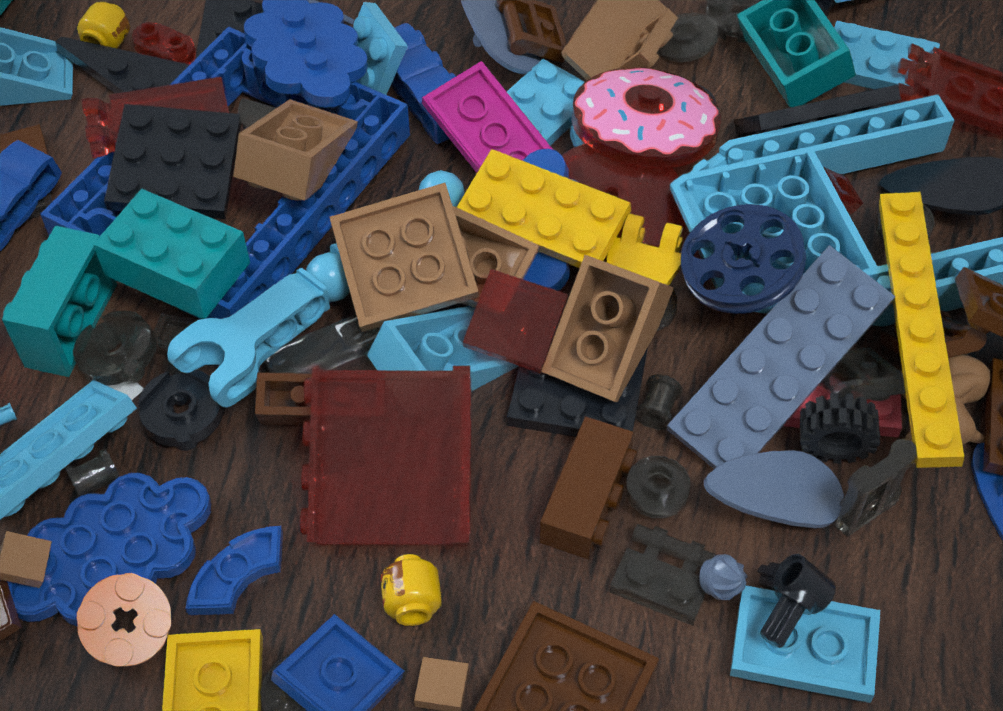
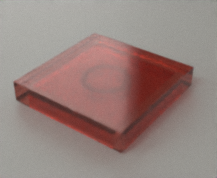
(515, 320)

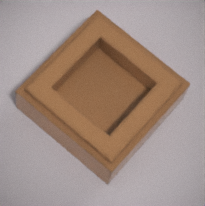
(23, 559)
(441, 684)

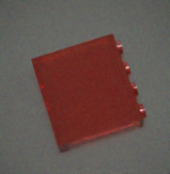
(388, 457)

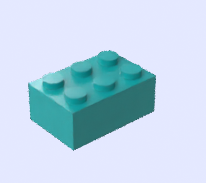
(797, 48)
(172, 253)
(58, 301)

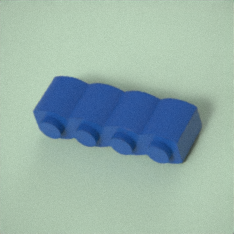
(417, 76)
(24, 180)

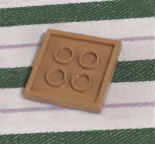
(404, 256)

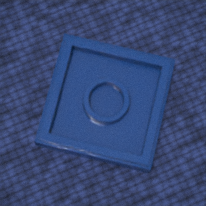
(337, 671)

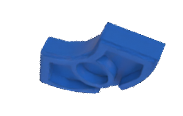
(233, 569)

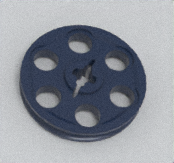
(739, 273)

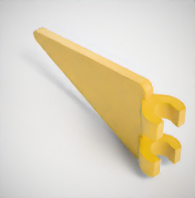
(646, 260)

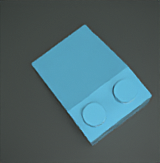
(32, 70)
(434, 344)

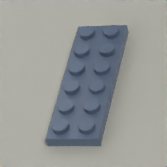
(781, 361)

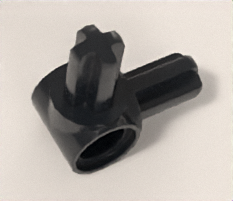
(800, 591)

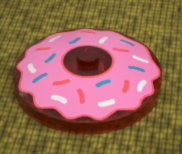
(646, 118)

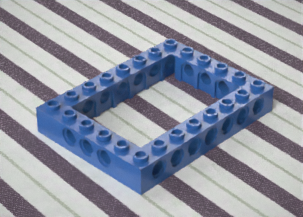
(295, 224)

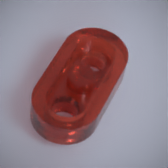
(164, 43)

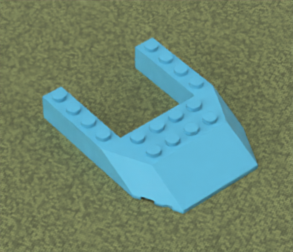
(789, 175)

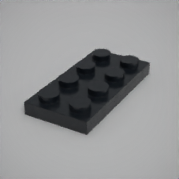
(817, 110)

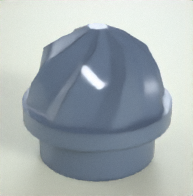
(722, 577)

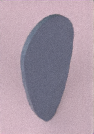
(493, 35)
(779, 488)

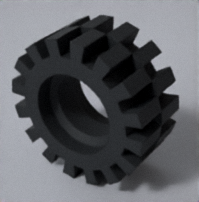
(839, 428)

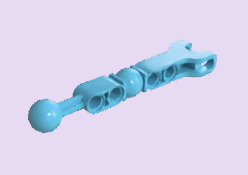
(270, 320)

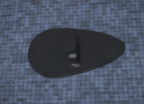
(952, 185)

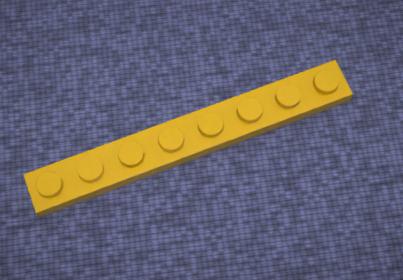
(920, 332)

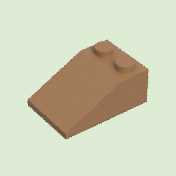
(292, 149)
(493, 249)
(606, 327)

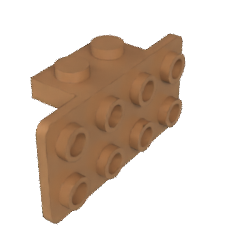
(619, 36)

